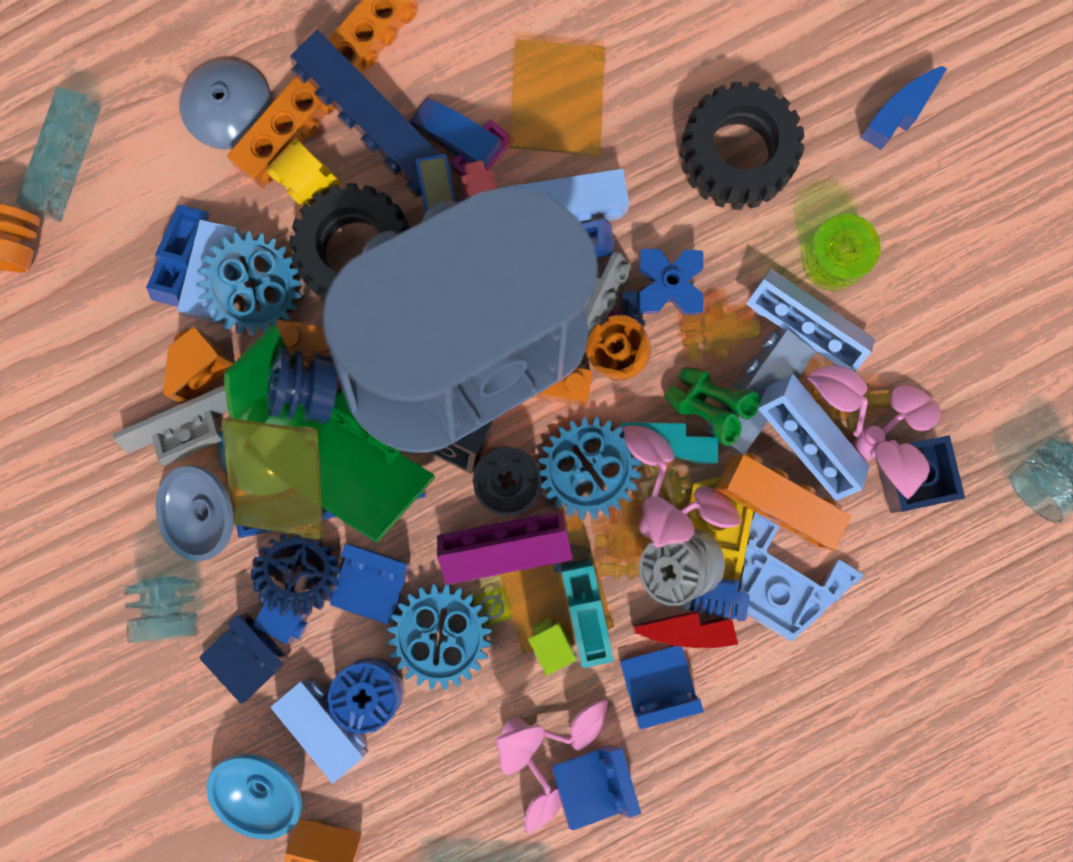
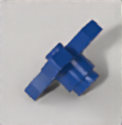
(682, 293)

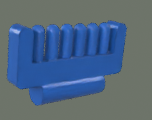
(725, 591)

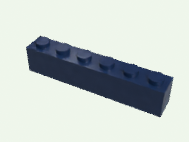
(362, 107)

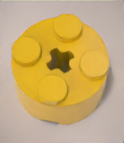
(301, 173)

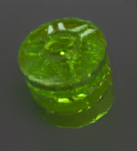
(828, 265)

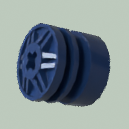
(302, 386)

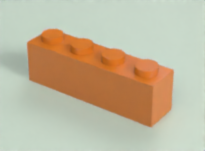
(783, 502)

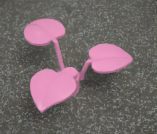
(901, 463)
(662, 520)
(521, 740)

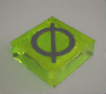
(494, 605)

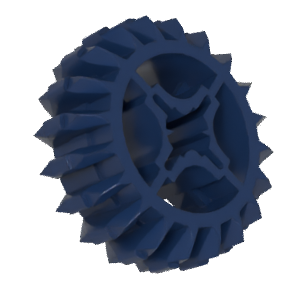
(272, 563)

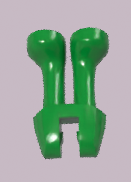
(725, 424)

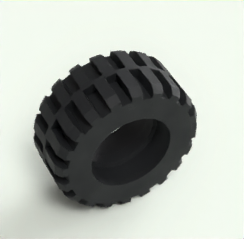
(753, 109)
(326, 217)

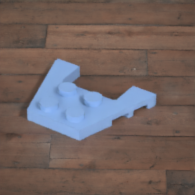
(779, 594)

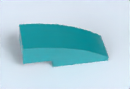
(688, 449)
(587, 613)

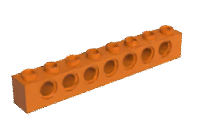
(286, 107)

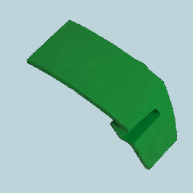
(359, 476)

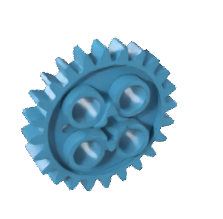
(222, 291)
(566, 485)
(467, 641)

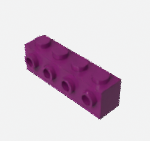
(504, 547)

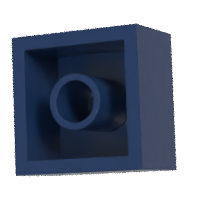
(941, 484)

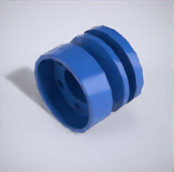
(379, 681)

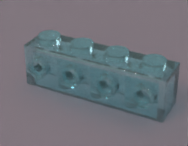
(58, 154)

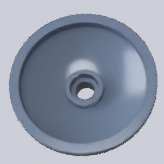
(225, 120)
(194, 513)

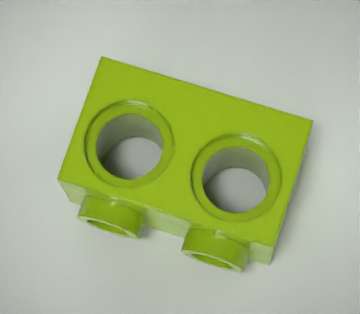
(552, 645)

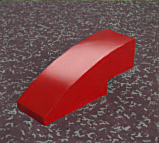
(687, 631)

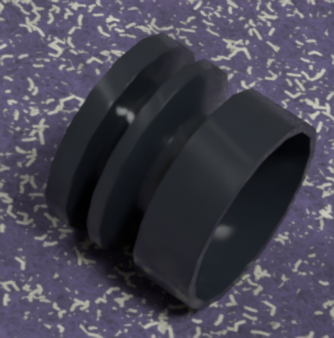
(514, 497)

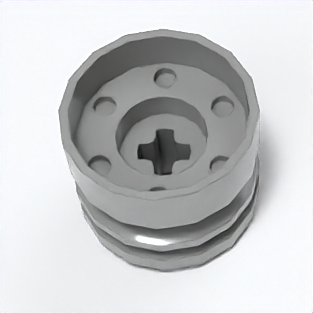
(682, 570)

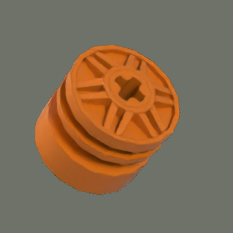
(16, 227)

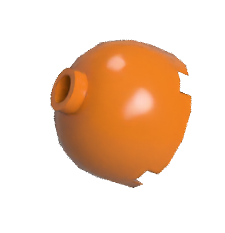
(619, 348)

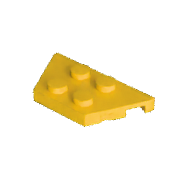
(731, 539)

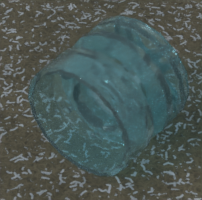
(1047, 480)
(161, 610)

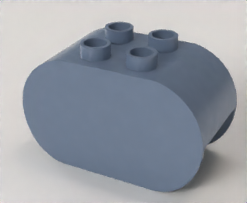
(460, 316)

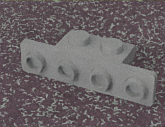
(605, 295)
(179, 429)

